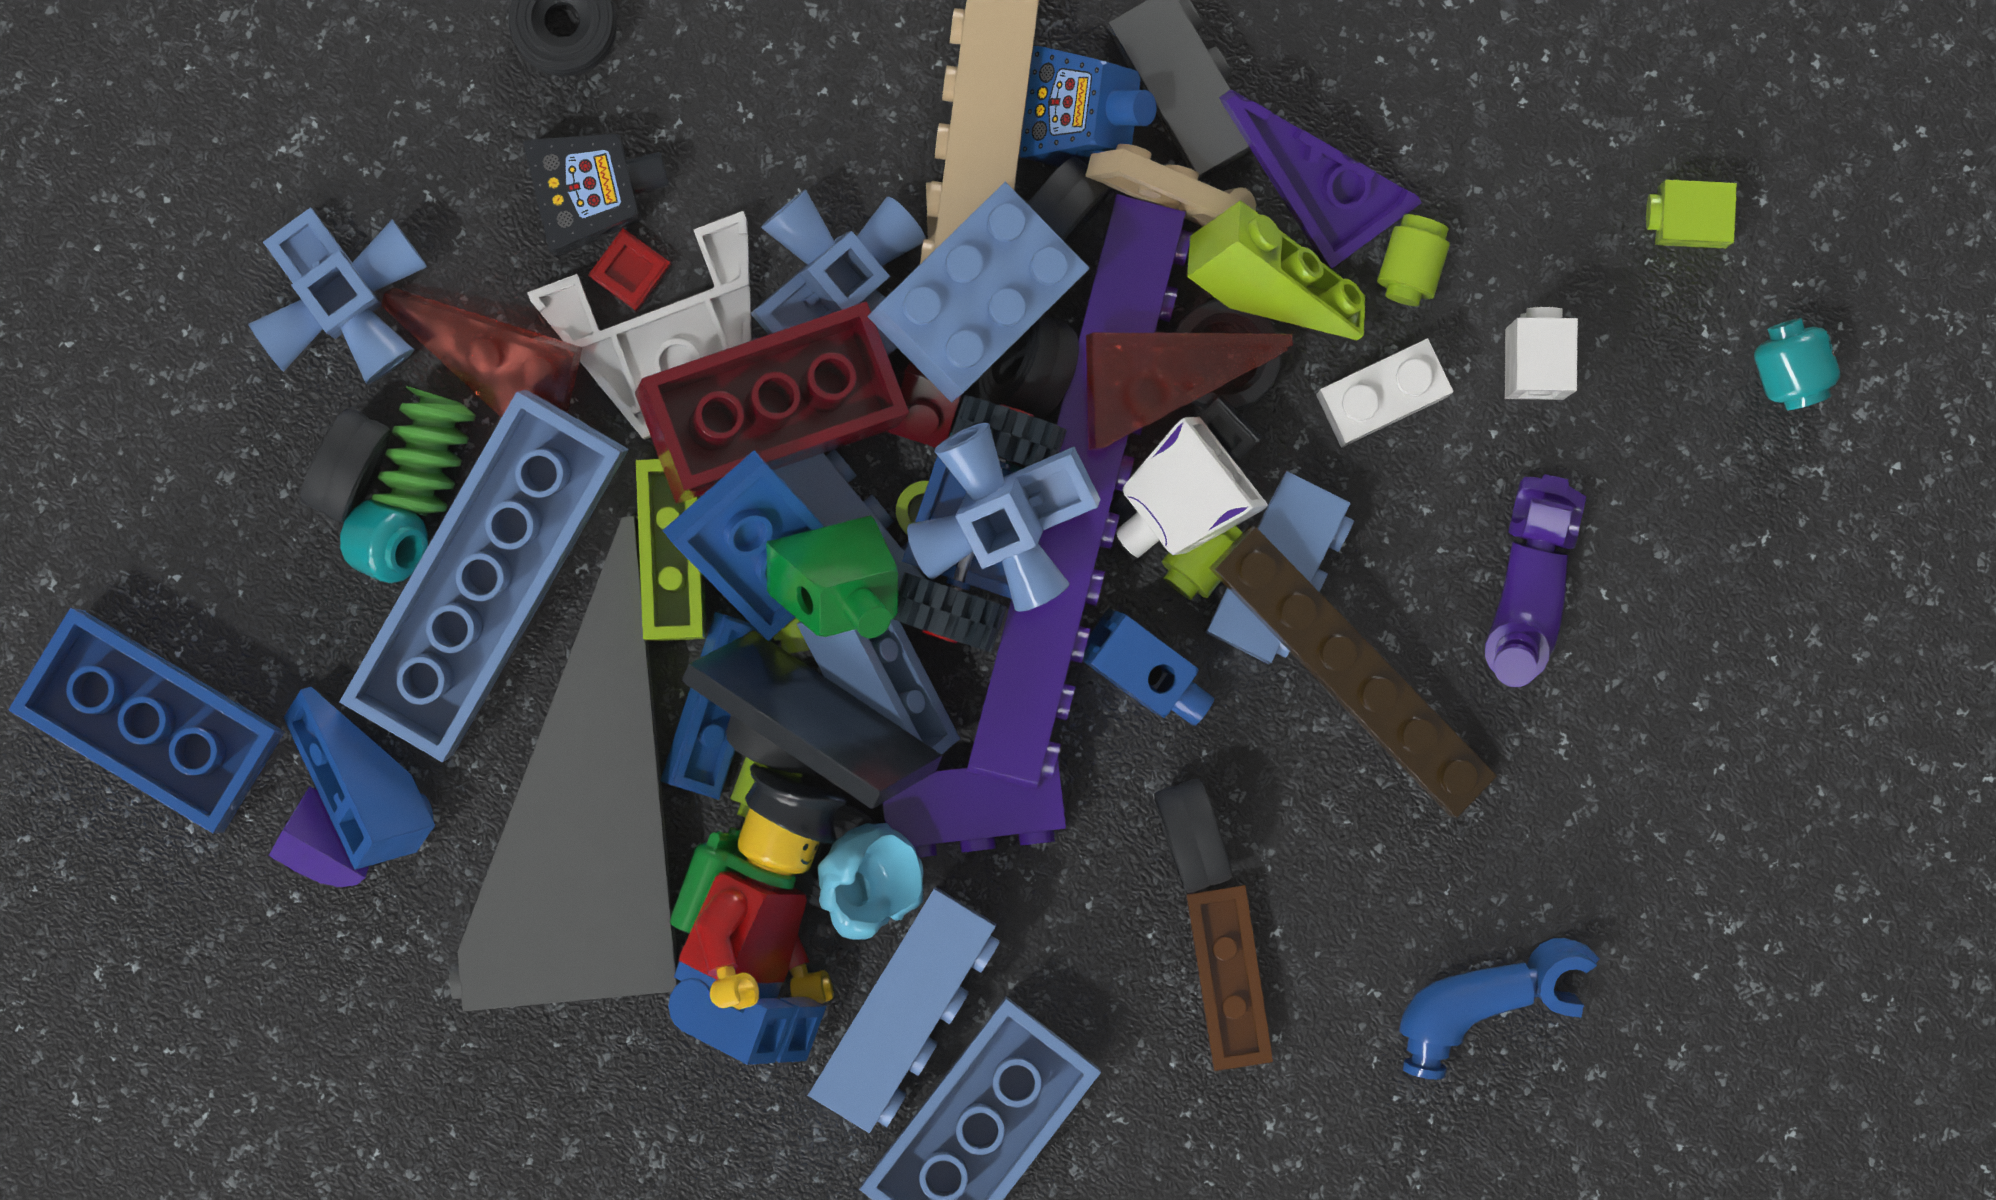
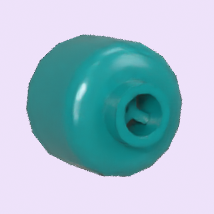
(1797, 364)
(383, 541)

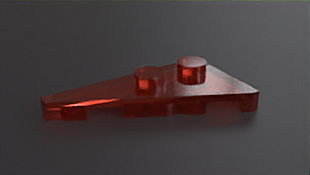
(488, 353)
(1152, 374)

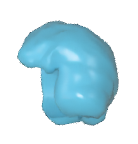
(869, 880)

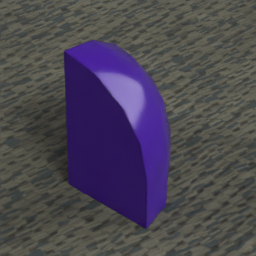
(313, 845)

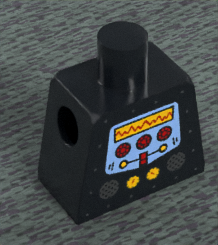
(589, 187)

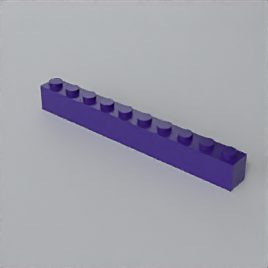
(1040, 642)

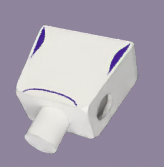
(1186, 493)

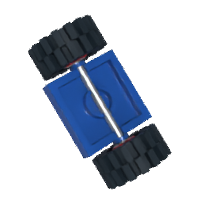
(948, 610)

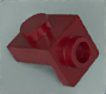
(929, 410)

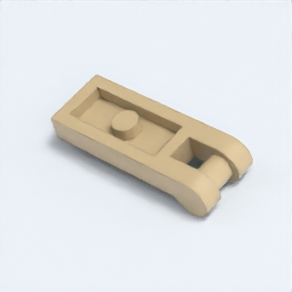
(1170, 185)

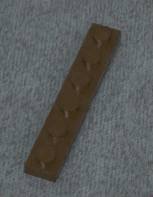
(1352, 671)

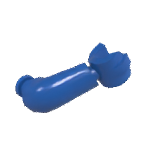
(1449, 1007)

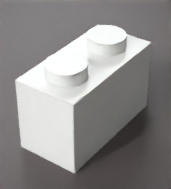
(1541, 355)
(1384, 392)

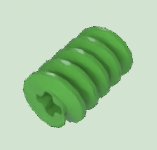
(424, 453)

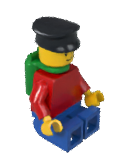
(747, 925)

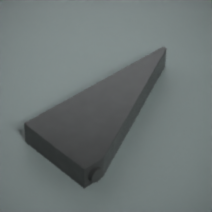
(583, 863)

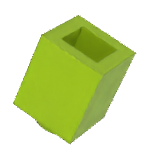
(1693, 213)

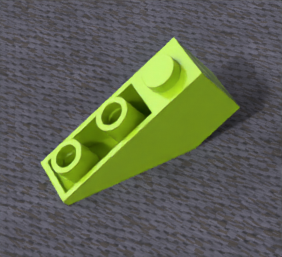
(1267, 274)

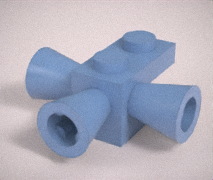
(837, 270)
(337, 294)
(1004, 515)

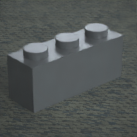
(1184, 79)

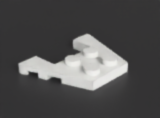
(663, 337)

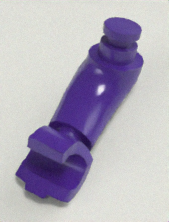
(1535, 581)

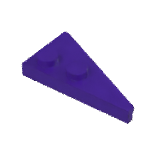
(1328, 193)

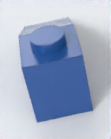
(361, 786)

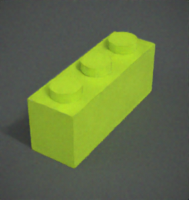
(669, 582)

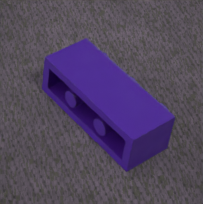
(975, 811)

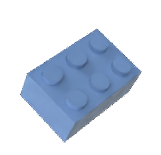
(978, 292)

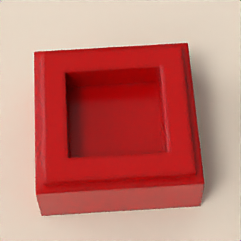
(629, 269)

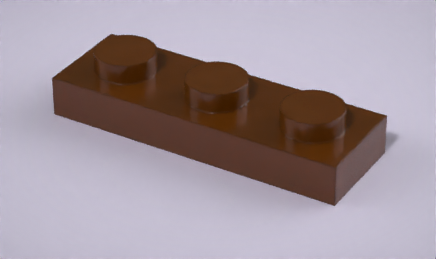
(1229, 978)

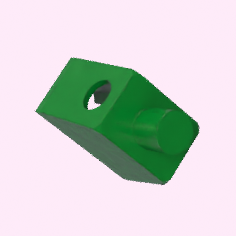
(835, 578)

